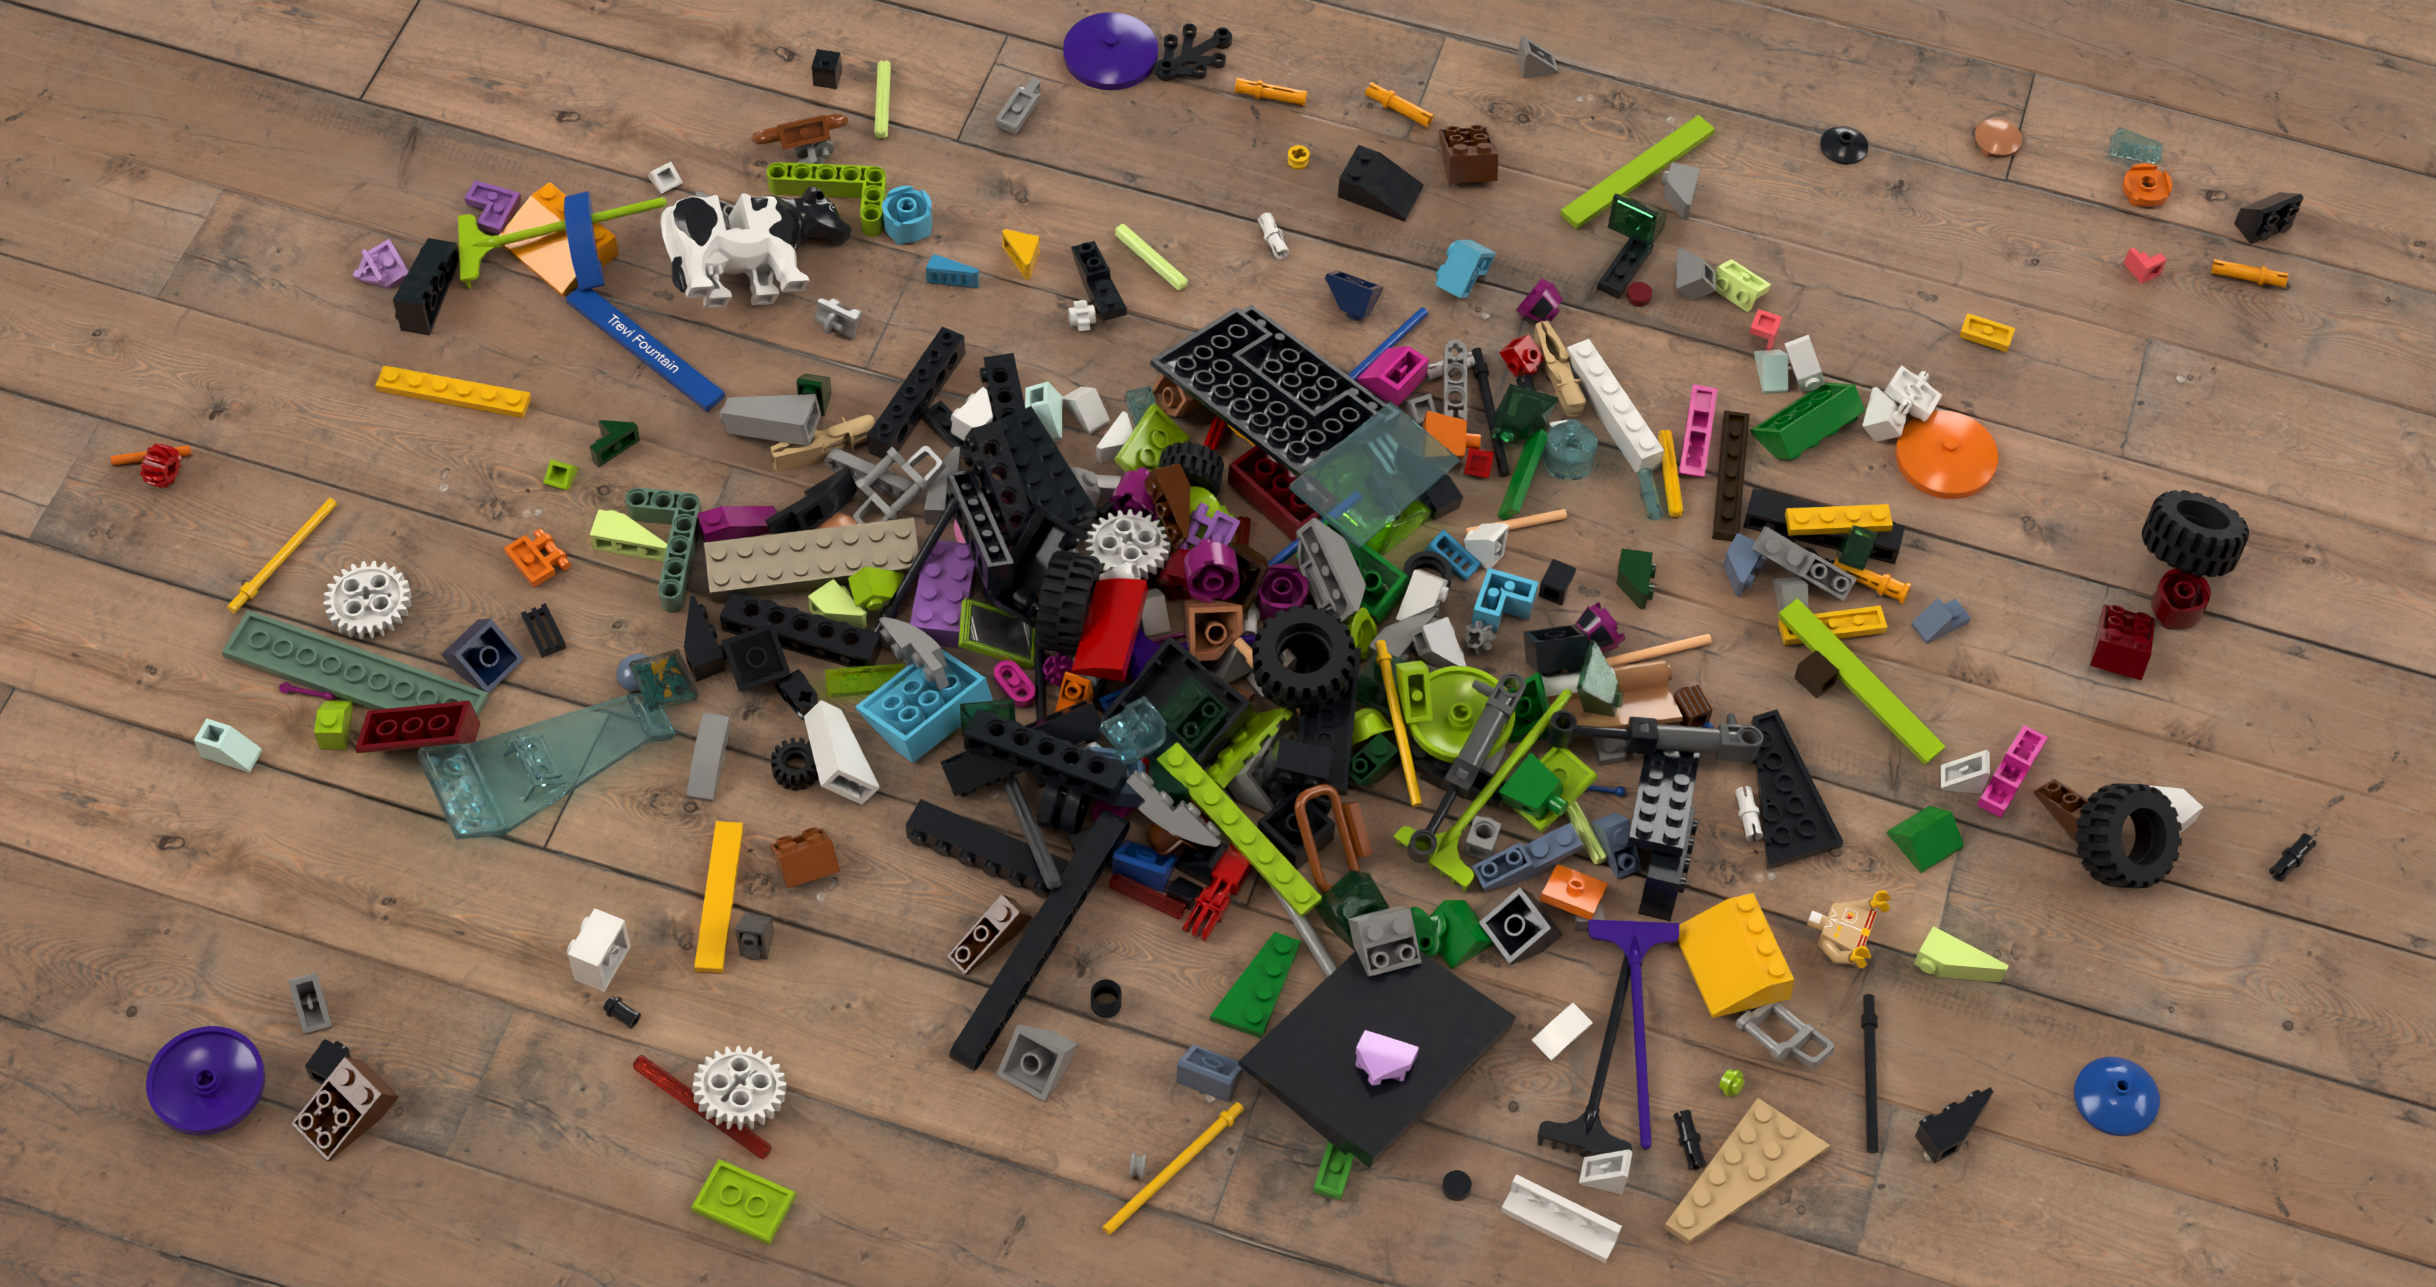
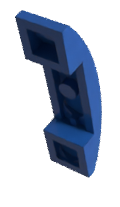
(582, 241)

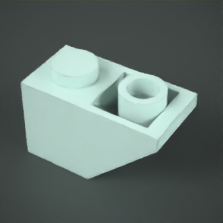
(1048, 407)
(226, 746)

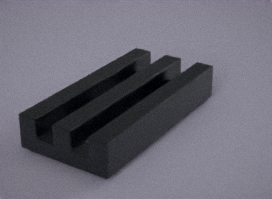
(536, 613)

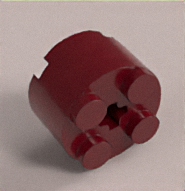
(1173, 578)
(2180, 599)

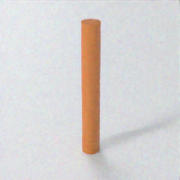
(137, 456)

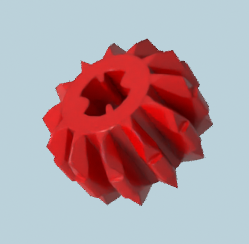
(160, 465)

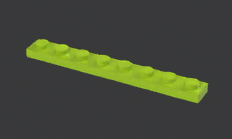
(1240, 831)

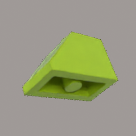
(874, 586)
(1414, 691)
(333, 724)

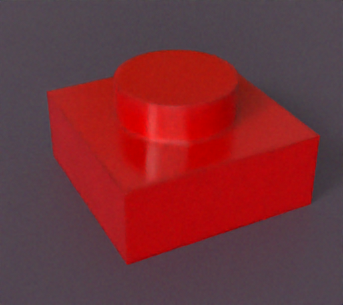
(1478, 462)

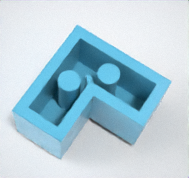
(1462, 267)
(1504, 594)

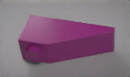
(734, 522)

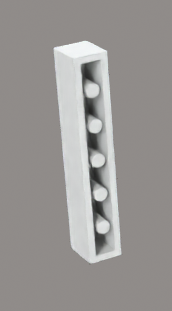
(1614, 408)

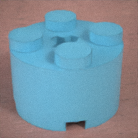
(907, 214)

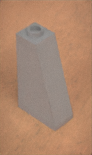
(773, 417)

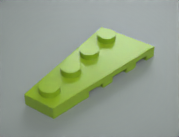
(1246, 744)

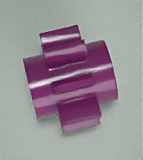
(1056, 667)

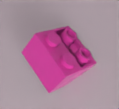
(1395, 374)

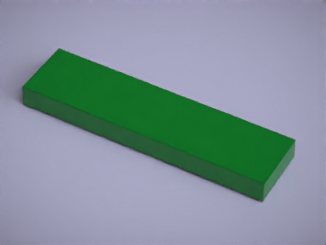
(1522, 475)

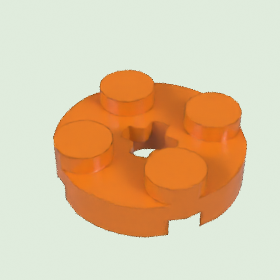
(2146, 196)

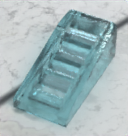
(2127, 144)
(1135, 395)

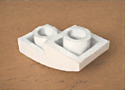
(1562, 1031)

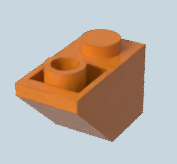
(1074, 690)

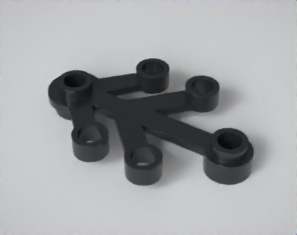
(1168, 67)

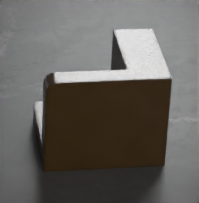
(1816, 674)

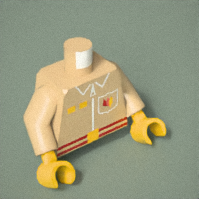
(1848, 928)

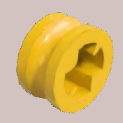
(1296, 151)

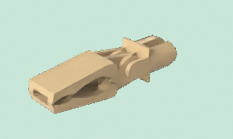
(1558, 369)
(840, 436)

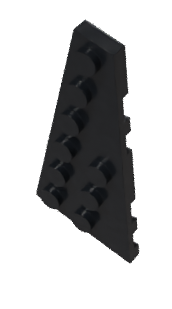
(1790, 804)

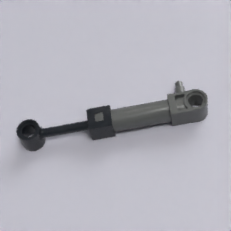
(1644, 736)
(1471, 757)

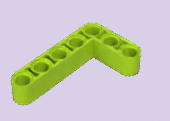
(835, 181)

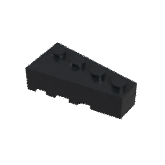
(426, 286)
(1665, 877)

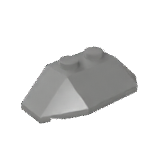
(1329, 569)

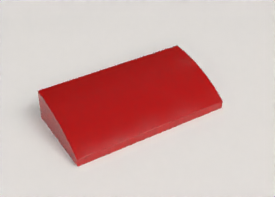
(1111, 628)

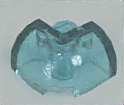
(1135, 731)

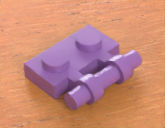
(1220, 527)

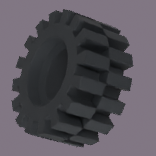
(794, 777)

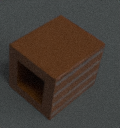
(1693, 706)

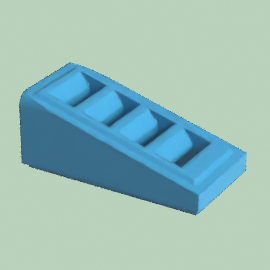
(949, 272)
(1458, 550)

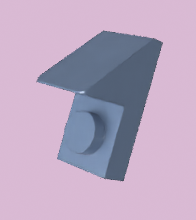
(1940, 620)

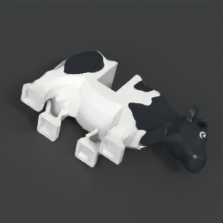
(760, 243)

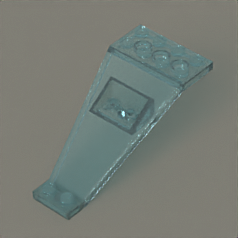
(519, 773)

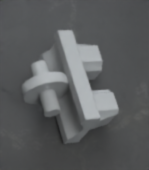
(815, 152)
(837, 319)

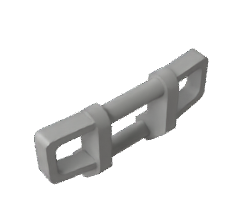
(920, 483)
(1751, 1020)

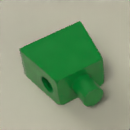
(1534, 790)

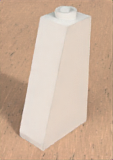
(838, 755)

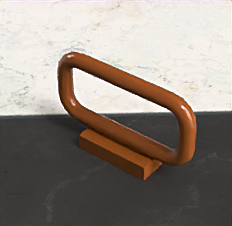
(801, 131)
(1349, 824)

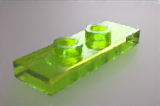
(859, 679)

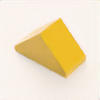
(1022, 250)

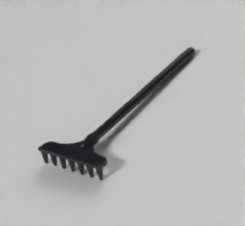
(1587, 1130)

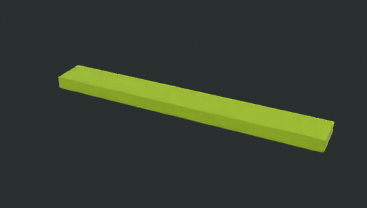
(1637, 171)
(1862, 682)

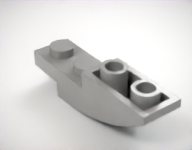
(1804, 564)
(916, 648)
(1180, 820)

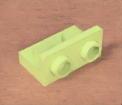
(1739, 284)

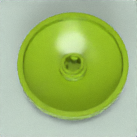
(1455, 712)

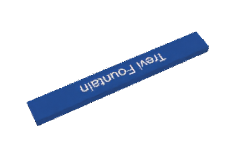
(646, 348)

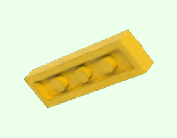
(1837, 519)
(1844, 624)

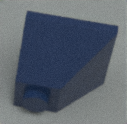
(1353, 294)

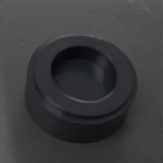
(1456, 1185)

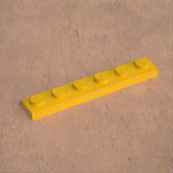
(453, 391)

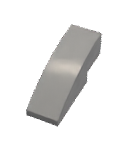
(937, 493)
(708, 757)

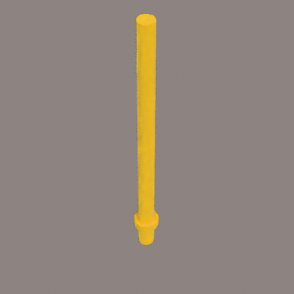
(1383, 659)
(1226, 1119)

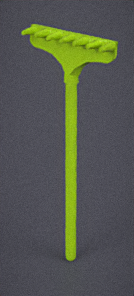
(475, 244)
(1446, 853)

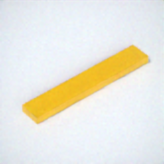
(719, 897)

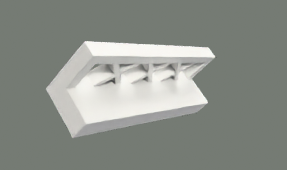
(1561, 1219)

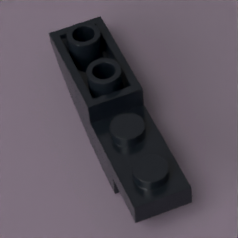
(1098, 281)
(817, 507)
(1434, 770)

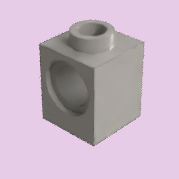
(1482, 848)

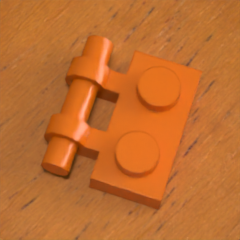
(530, 561)

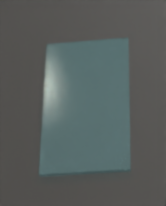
(1374, 474)

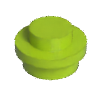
(1731, 1082)

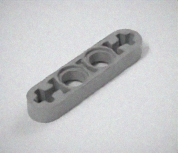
(1457, 387)
(887, 483)

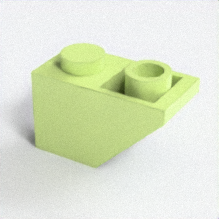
(837, 605)

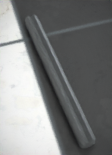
(1032, 832)

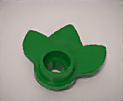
(1428, 928)

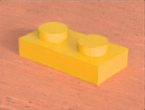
(1987, 332)

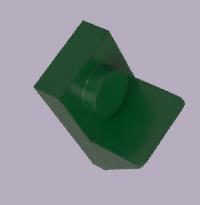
(616, 439)

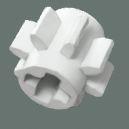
(1081, 315)

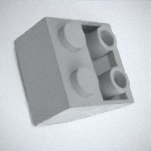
(1385, 940)

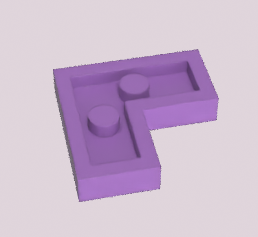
(497, 205)

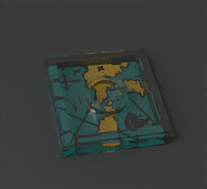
(664, 680)

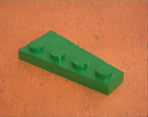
(1256, 992)

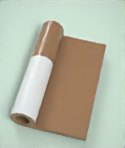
(1644, 695)

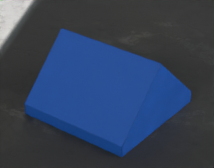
(1143, 865)

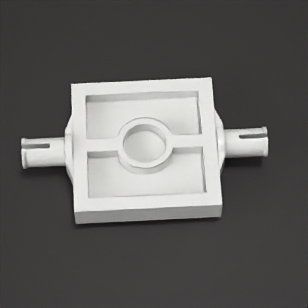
(1913, 393)

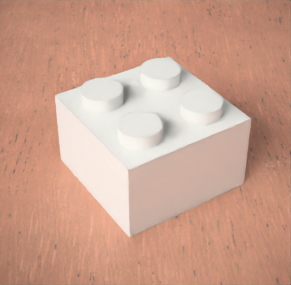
(598, 949)

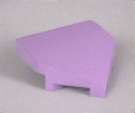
(382, 266)
(1384, 1057)

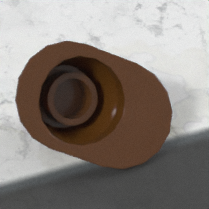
(1166, 842)

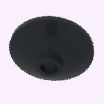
(1844, 145)

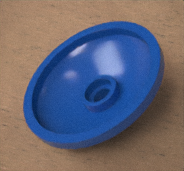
(2113, 1109)

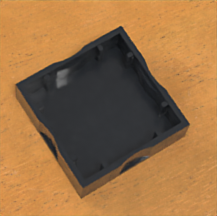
(1162, 677)

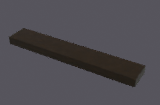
(1730, 475)

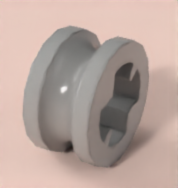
(1137, 1166)

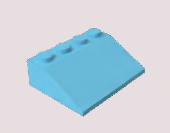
(917, 713)

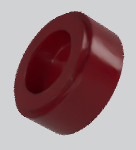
(1639, 294)

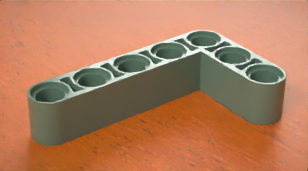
(670, 509)

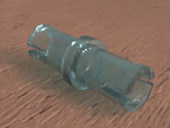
(1650, 494)

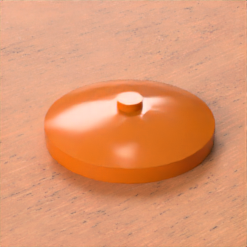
(1947, 455)

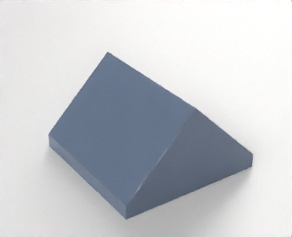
(1209, 1072)

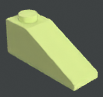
(621, 535)
(1955, 959)

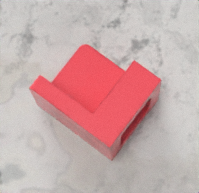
(2144, 267)
(1766, 326)

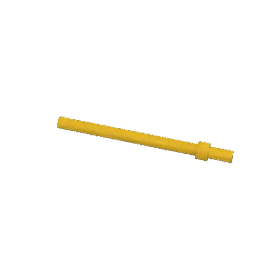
(249, 589)

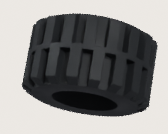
(1198, 462)

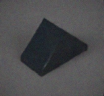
(1200, 863)

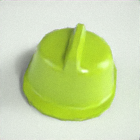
(1362, 630)
(1368, 723)

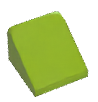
(560, 474)

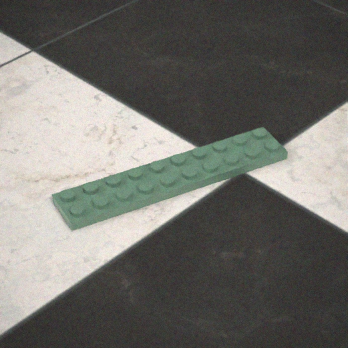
(340, 667)

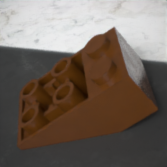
(1469, 154)
(344, 1107)

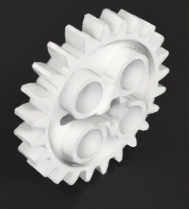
(1130, 540)
(367, 599)
(739, 1087)

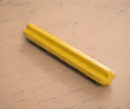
(1670, 474)

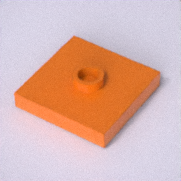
(1573, 892)

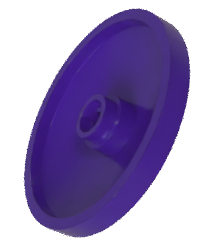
(1110, 51)
(205, 1080)

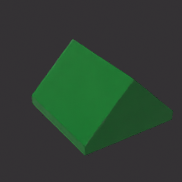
(1530, 708)
(1927, 837)
(1463, 935)

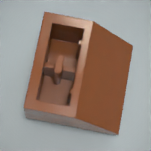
(805, 857)

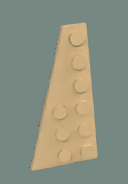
(1750, 1163)

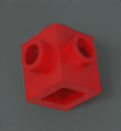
(1522, 356)

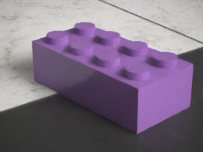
(941, 588)

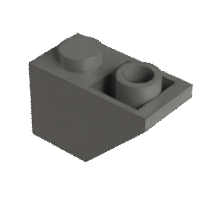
(754, 936)

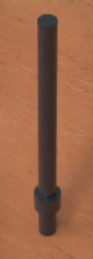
(1481, 373)
(890, 610)
(1040, 691)
(1869, 1023)

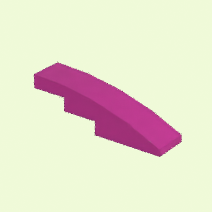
(1698, 431)
(2012, 771)

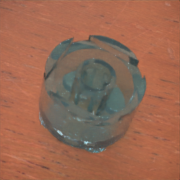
(1570, 450)

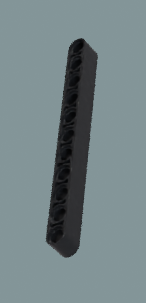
(1039, 941)

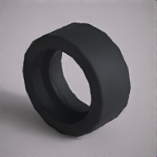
(1429, 560)

